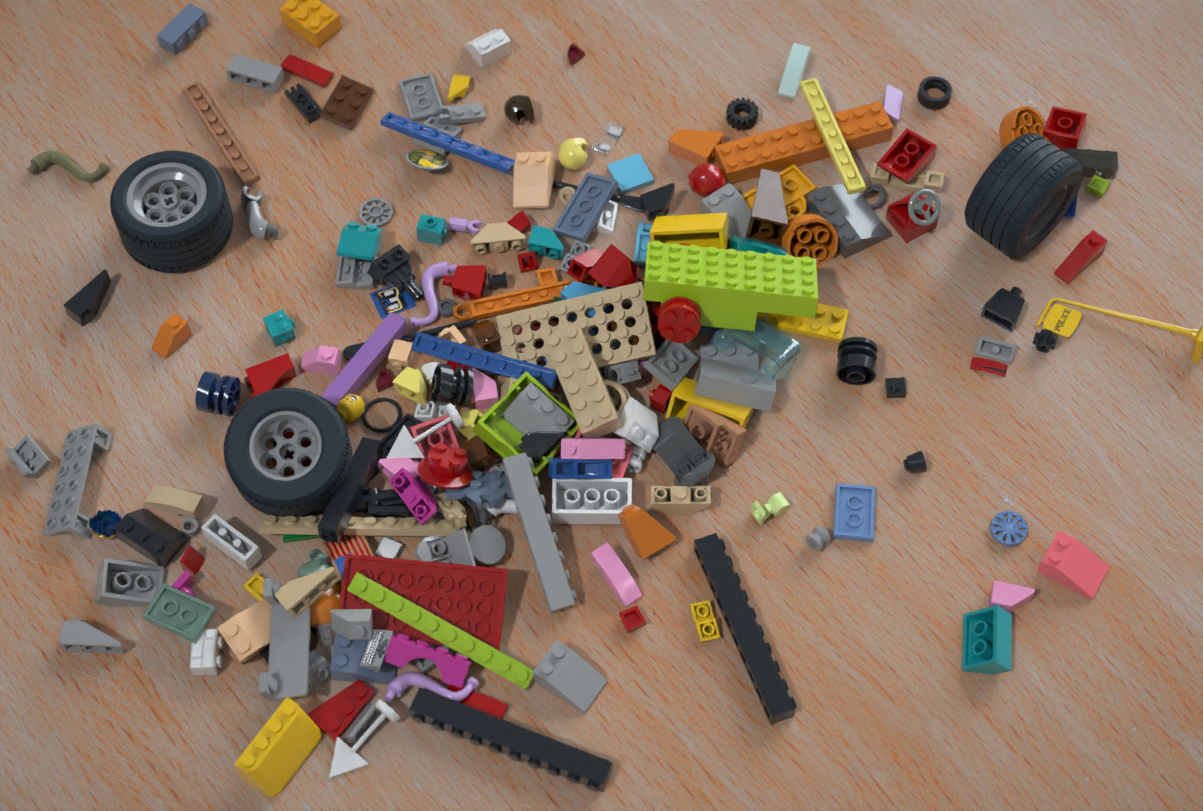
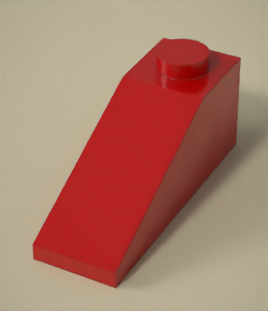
(1081, 257)

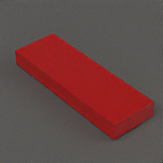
(307, 70)
(482, 703)

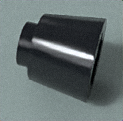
(915, 462)

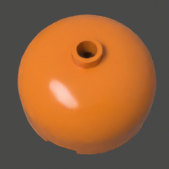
(1020, 122)
(808, 234)

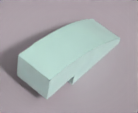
(794, 70)

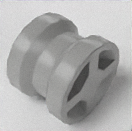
(818, 538)

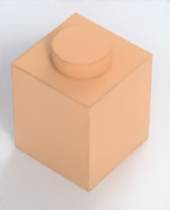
(400, 355)

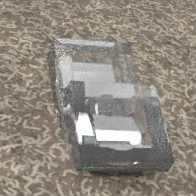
(608, 138)

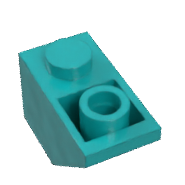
(545, 243)

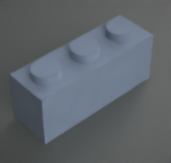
(182, 29)

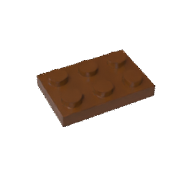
(346, 103)

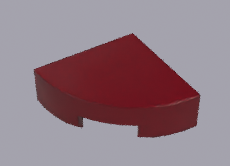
(575, 54)
(384, 380)

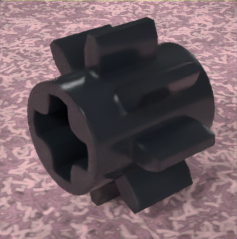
(1045, 340)

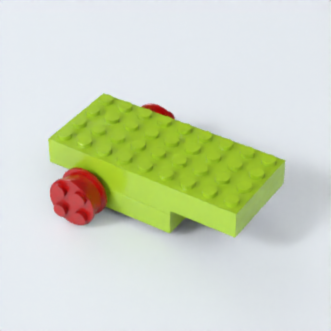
(724, 287)

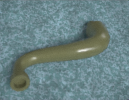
(47, 157)

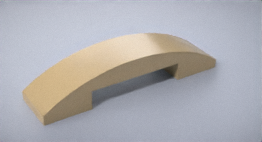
(932, 180)

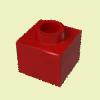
(660, 398)

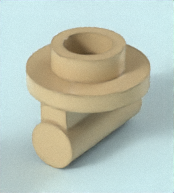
(566, 194)

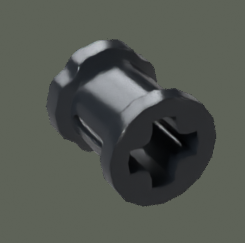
(497, 280)

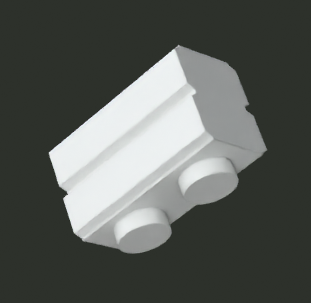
(205, 654)

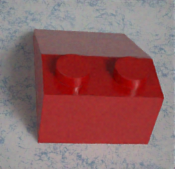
(908, 156)

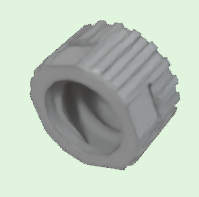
(193, 532)

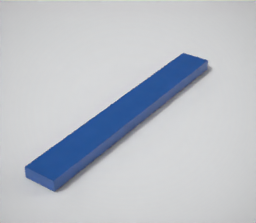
(448, 142)
(482, 359)

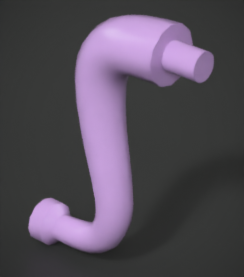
(430, 274)
(406, 679)

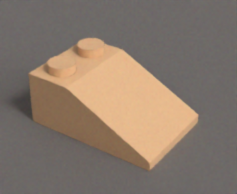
(533, 179)
(248, 631)

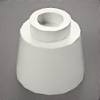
(428, 371)

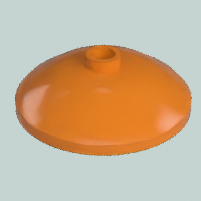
(323, 605)

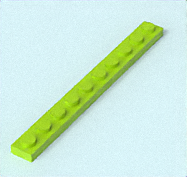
(441, 631)

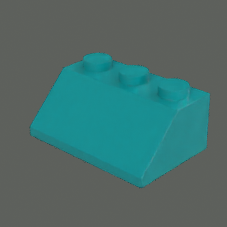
(987, 641)

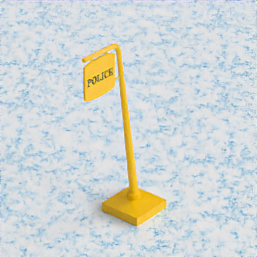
(1065, 321)

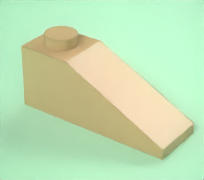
(304, 591)

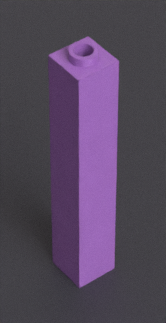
(366, 359)

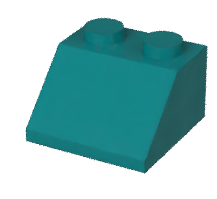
(360, 241)

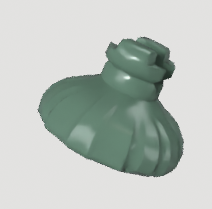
(316, 563)

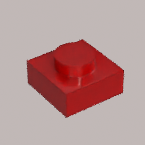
(632, 619)

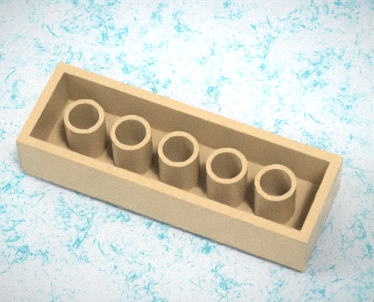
(582, 382)

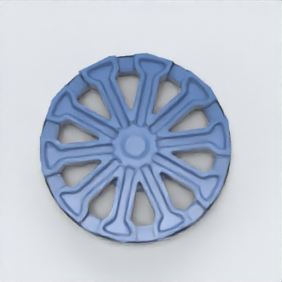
(1008, 528)

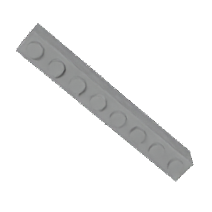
(538, 533)

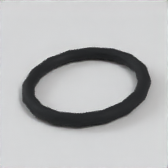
(380, 400)
(474, 511)

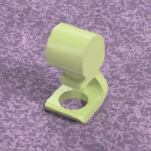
(776, 504)

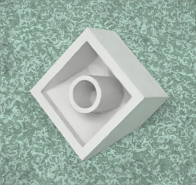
(490, 47)
(639, 425)

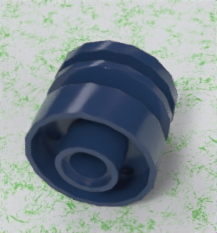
(218, 394)

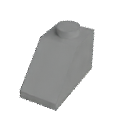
(352, 623)

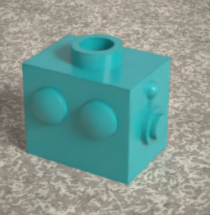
(431, 229)
(279, 327)

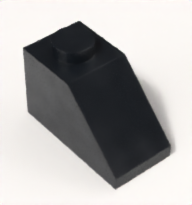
(657, 201)
(539, 443)

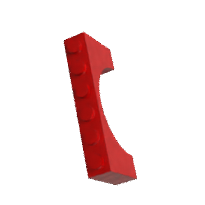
(584, 262)
(269, 376)

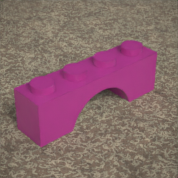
(452, 668)

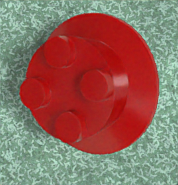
(445, 468)

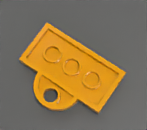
(794, 188)

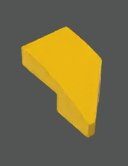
(459, 86)

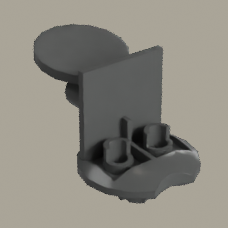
(683, 453)

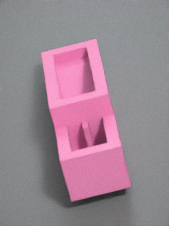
(616, 574)

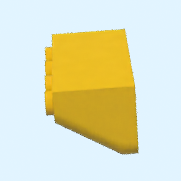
(693, 229)
(685, 395)
(278, 749)

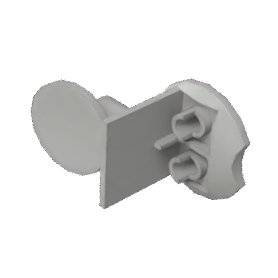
(484, 545)

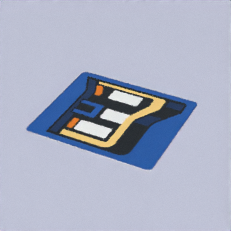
(391, 300)

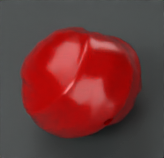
(706, 179)

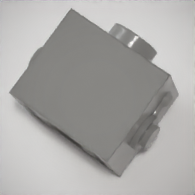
(623, 372)

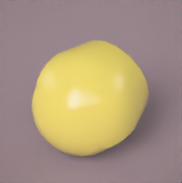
(572, 153)

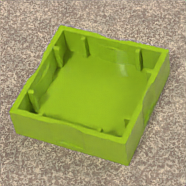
(504, 437)

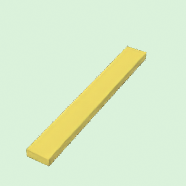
(832, 136)

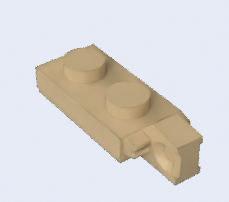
(451, 510)

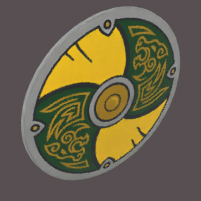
(426, 159)

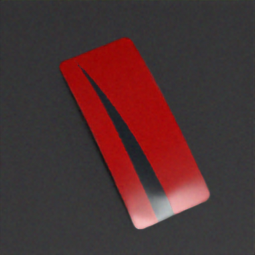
(988, 366)

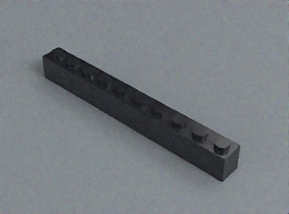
(744, 629)
(511, 740)

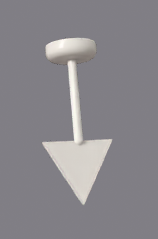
(406, 446)
(346, 758)

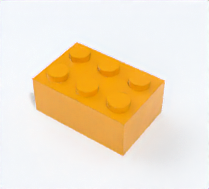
(311, 20)

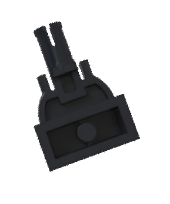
(396, 271)

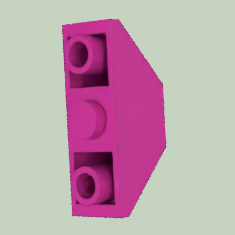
(415, 495)

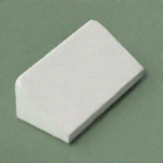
(607, 219)

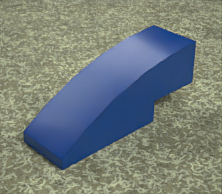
(580, 468)

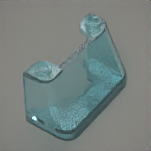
(776, 347)

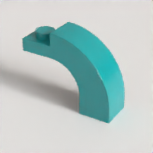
(748, 244)

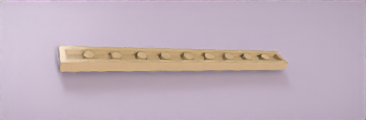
(359, 526)

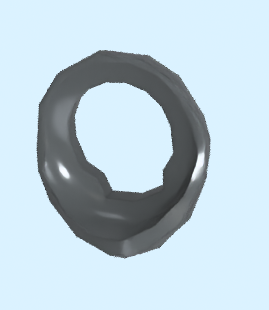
(876, 188)

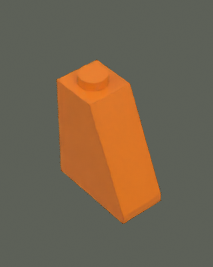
(695, 145)
(643, 531)

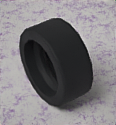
(938, 83)

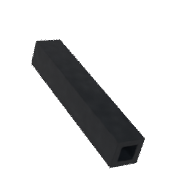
(350, 491)

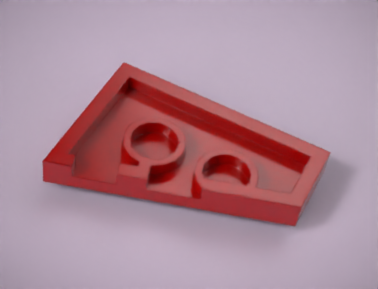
(342, 709)

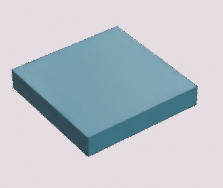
(630, 173)

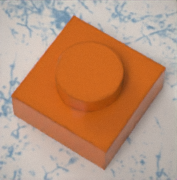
(546, 276)

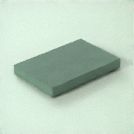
(179, 613)

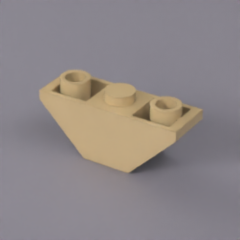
(498, 238)
(680, 499)

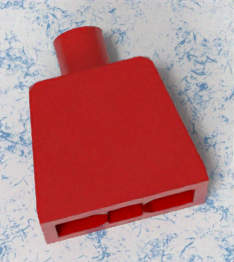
(467, 282)

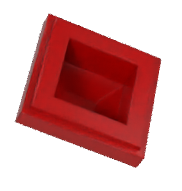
(527, 261)

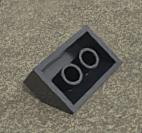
(150, 536)

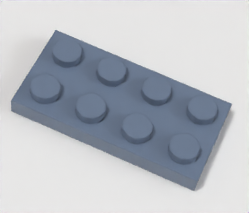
(585, 207)

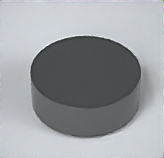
(446, 307)

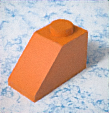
(171, 336)

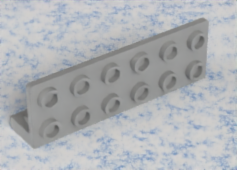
(71, 479)
(287, 650)

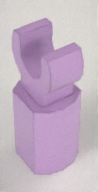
(464, 225)

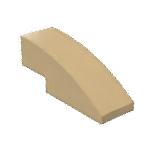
(175, 501)

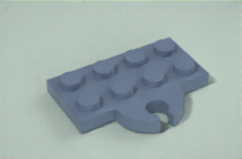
(484, 487)

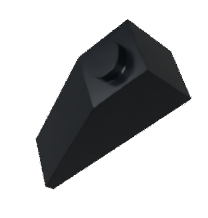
(87, 301)

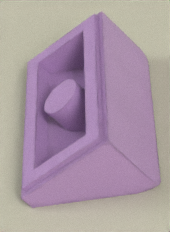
(893, 103)

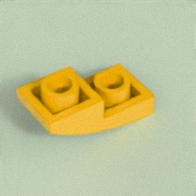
(704, 621)

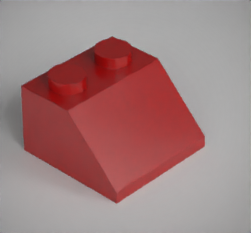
(1065, 127)

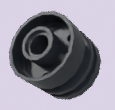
(857, 361)
(452, 385)

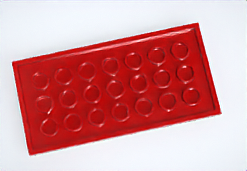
(456, 593)

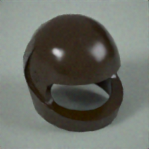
(519, 107)

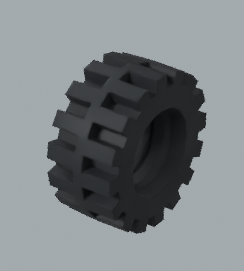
(742, 106)

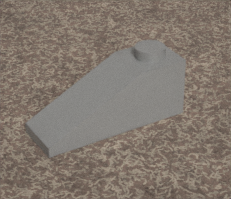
(82, 637)

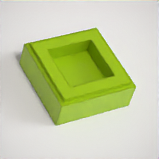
(1097, 186)

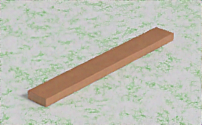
(221, 134)

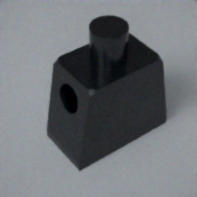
(1004, 308)

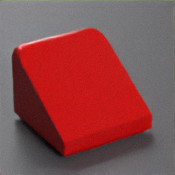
(520, 222)
(192, 560)

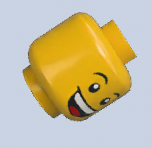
(350, 407)

